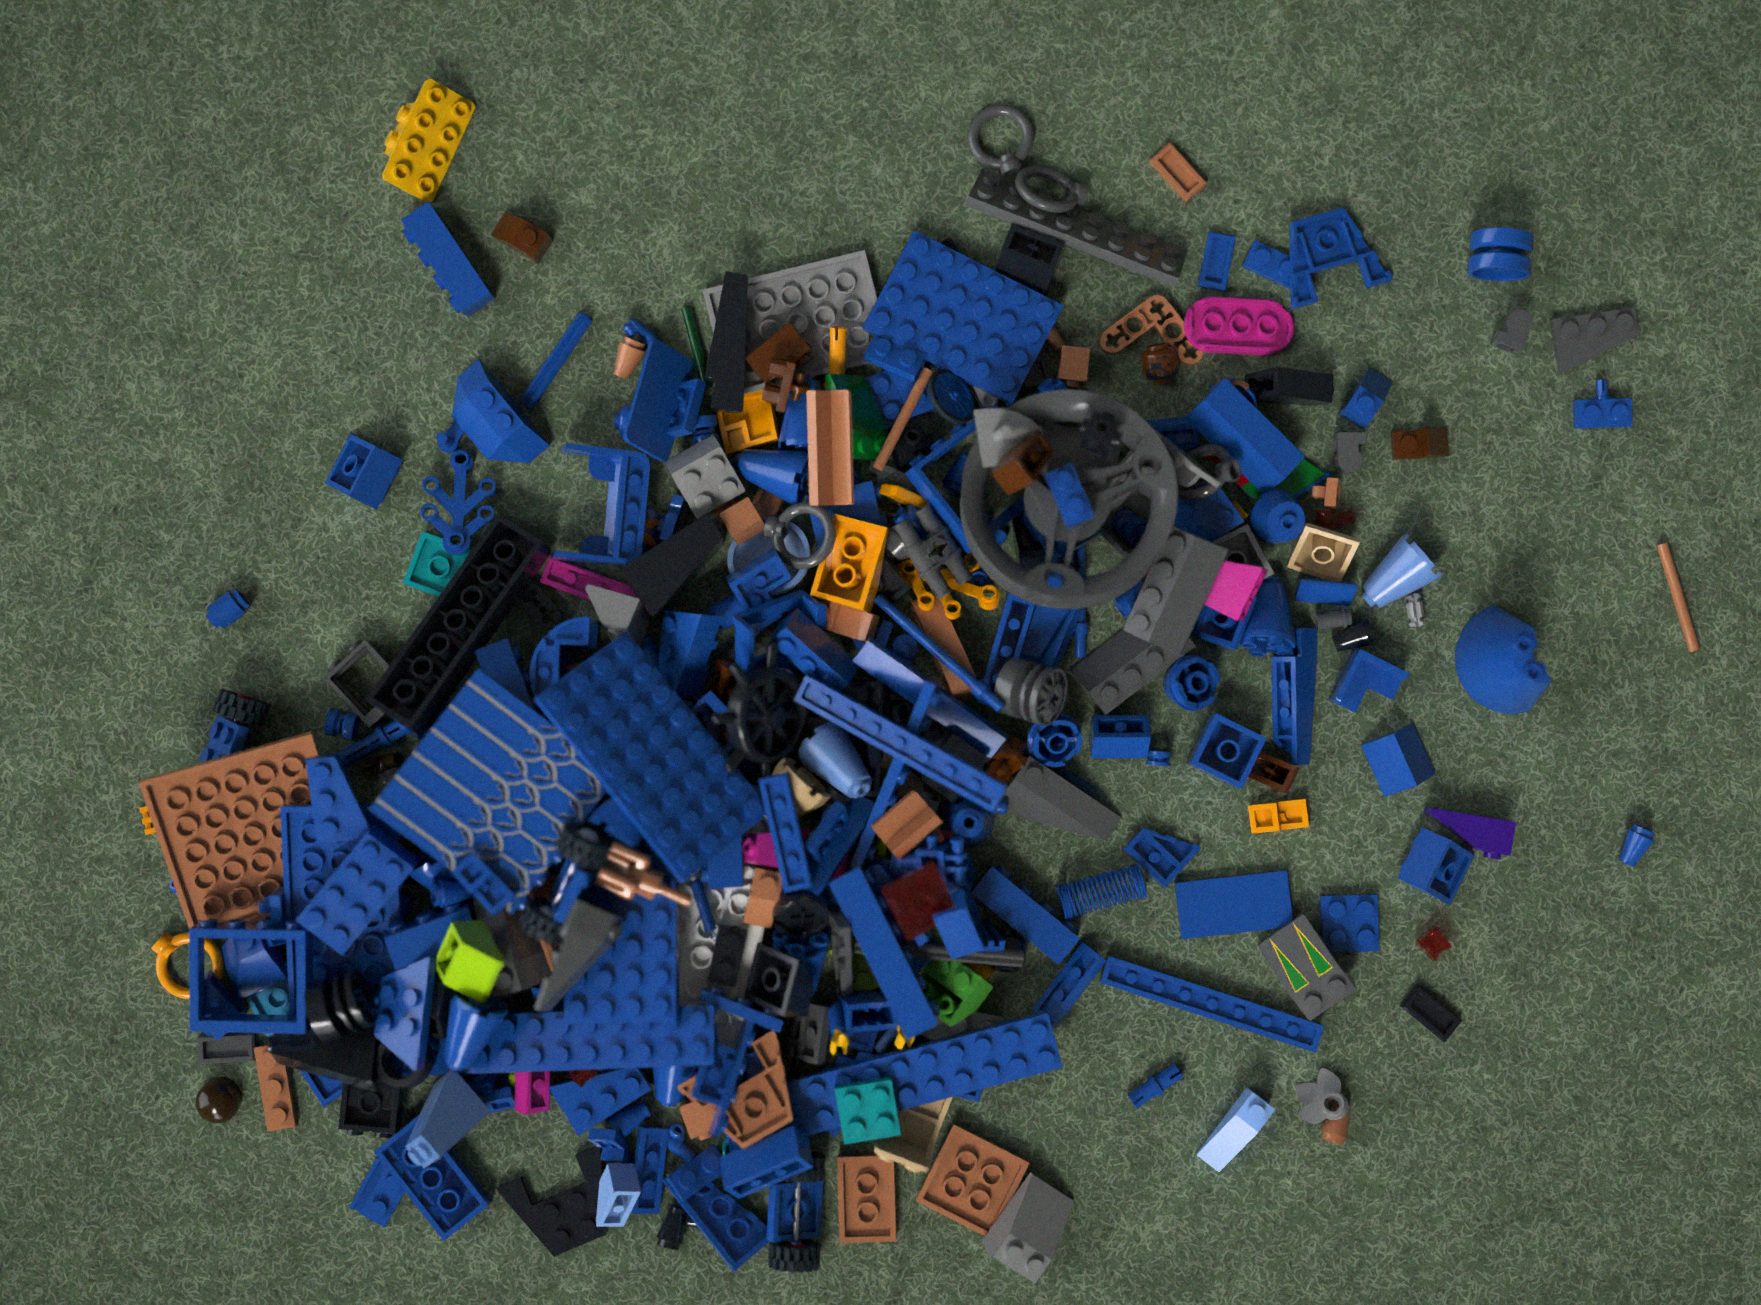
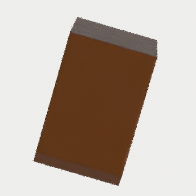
(1273, 773)

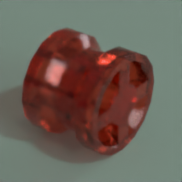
(1433, 944)

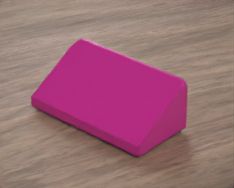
(532, 1092)

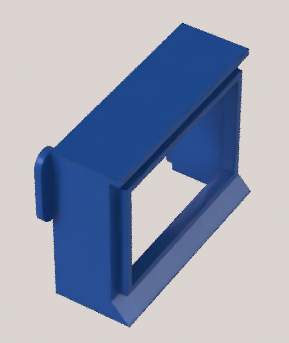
(745, 632)

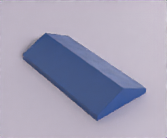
(1248, 435)

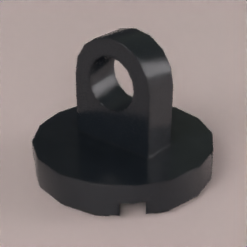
(801, 913)

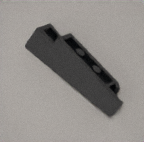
(728, 346)

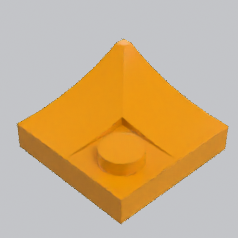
(751, 427)

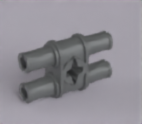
(946, 551)

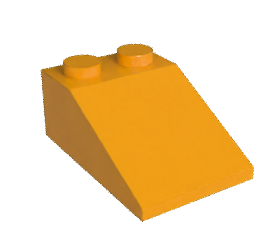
(854, 565)

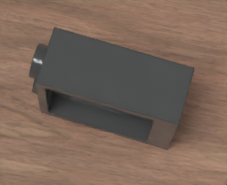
(340, 668)

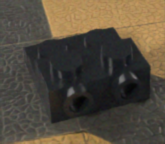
(371, 1110)

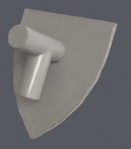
(999, 432)

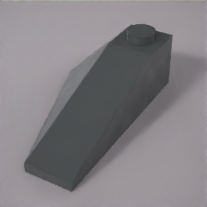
(1051, 800)
(587, 935)
(523, 955)

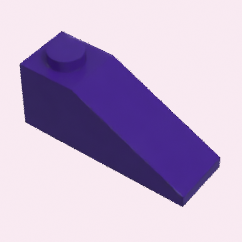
(1479, 832)

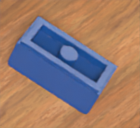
(1178, 431)
(1325, 592)

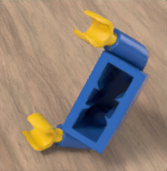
(862, 1013)

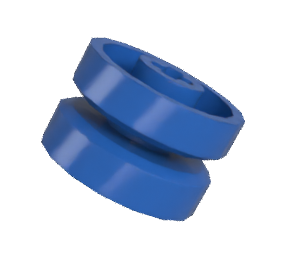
(1500, 254)

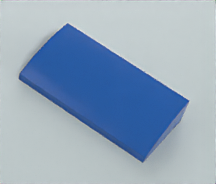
(441, 1191)

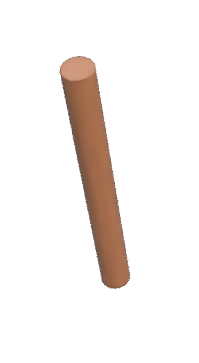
(902, 419)
(1678, 597)

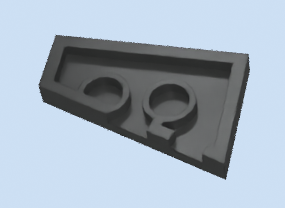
(1590, 334)
(841, 950)

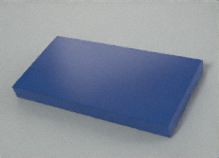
(1233, 904)

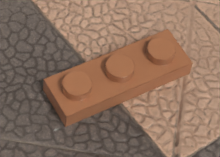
(275, 1091)

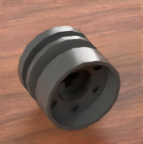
(1031, 691)

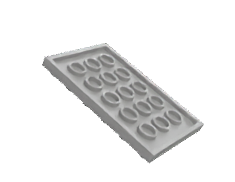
(811, 300)

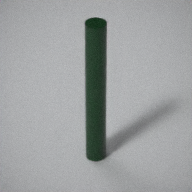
(695, 343)

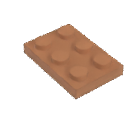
(866, 1199)

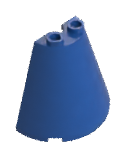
(1498, 662)

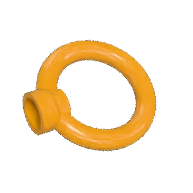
(167, 945)

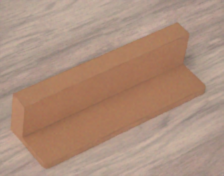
(830, 447)

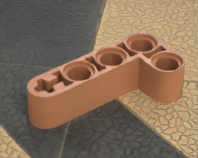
(942, 632)

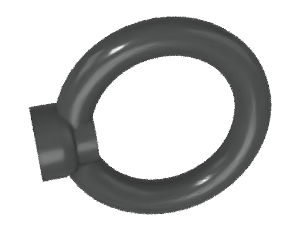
(1010, 163)
(1074, 193)
(1226, 471)
(778, 527)

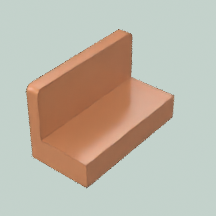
(906, 824)

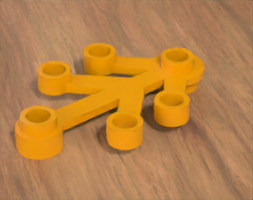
(986, 603)

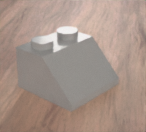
(619, 613)

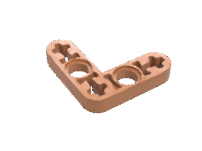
(1149, 321)

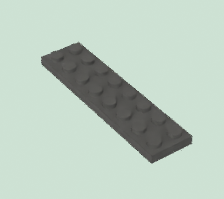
(1080, 230)

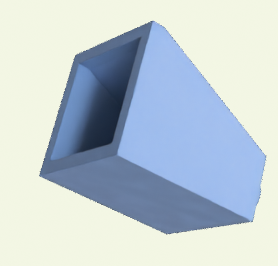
(444, 1119)

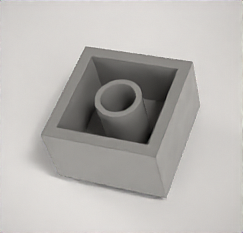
(704, 476)

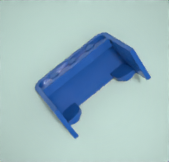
(625, 508)

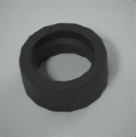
(384, 1068)

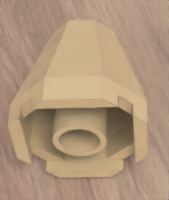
(805, 787)

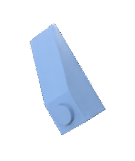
(1235, 1129)

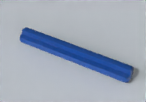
(555, 360)

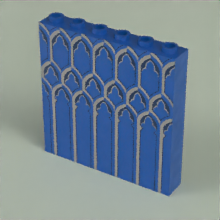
(491, 784)

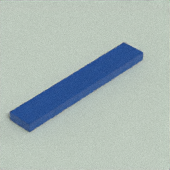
(949, 711)

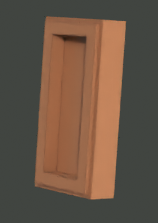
(1177, 172)

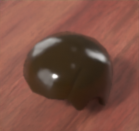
(218, 1100)

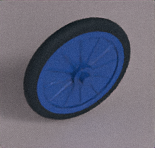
(951, 396)

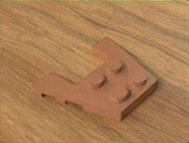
(761, 1101)

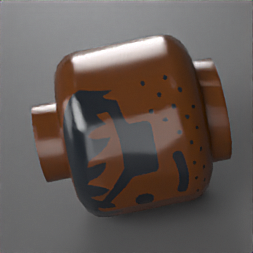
(1160, 363)

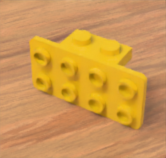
(426, 140)

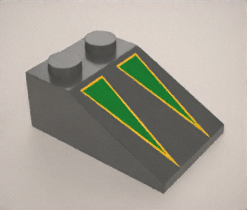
(1307, 966)

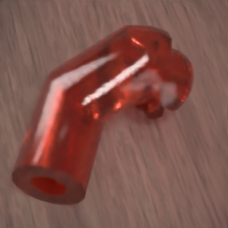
(1330, 521)

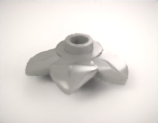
(1319, 1096)

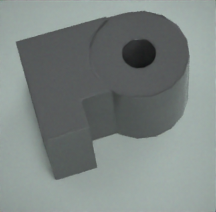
(1514, 333)
(1346, 451)

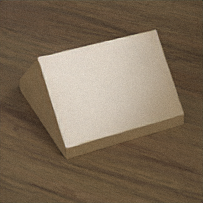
(1322, 552)

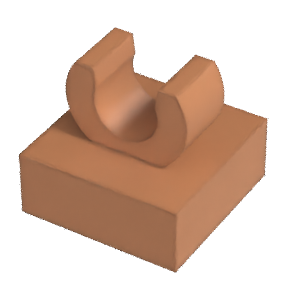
(1330, 493)

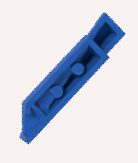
(1049, 632)
(1294, 696)

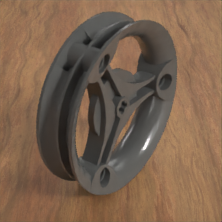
(1046, 518)

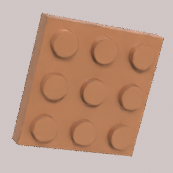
(971, 1179)

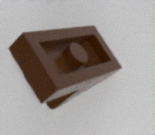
(1419, 444)

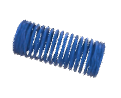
(1064, 889)

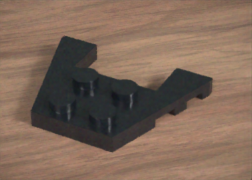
(566, 1217)

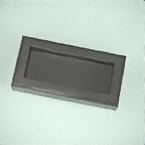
(228, 1049)

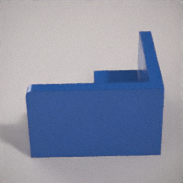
(756, 580)
(1365, 672)
(961, 926)

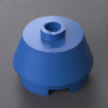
(1277, 517)
(1191, 682)
(1056, 742)

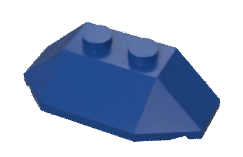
(494, 418)

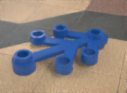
(458, 506)

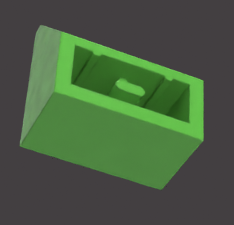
(954, 989)

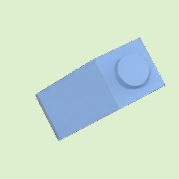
(617, 1194)

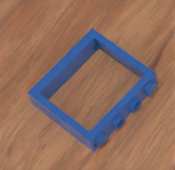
(935, 499)
(248, 1023)

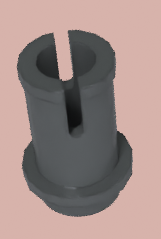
(1331, 619)

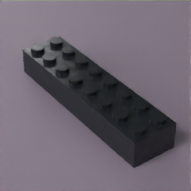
(459, 624)

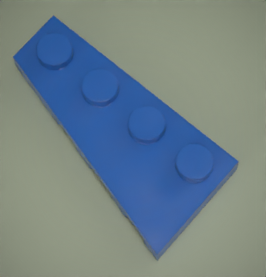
(725, 1224)

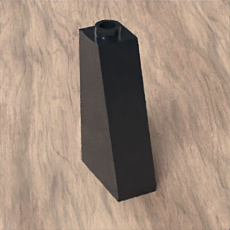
(343, 1060)

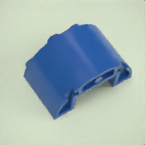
(553, 651)

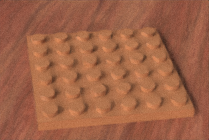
(224, 826)

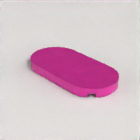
(1238, 326)

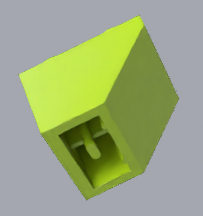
(469, 959)

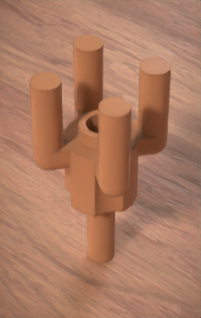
(638, 877)

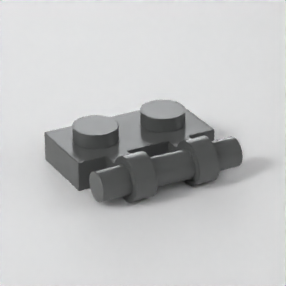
(809, 1035)

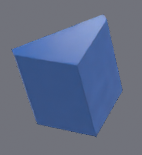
(1219, 628)
(1398, 760)

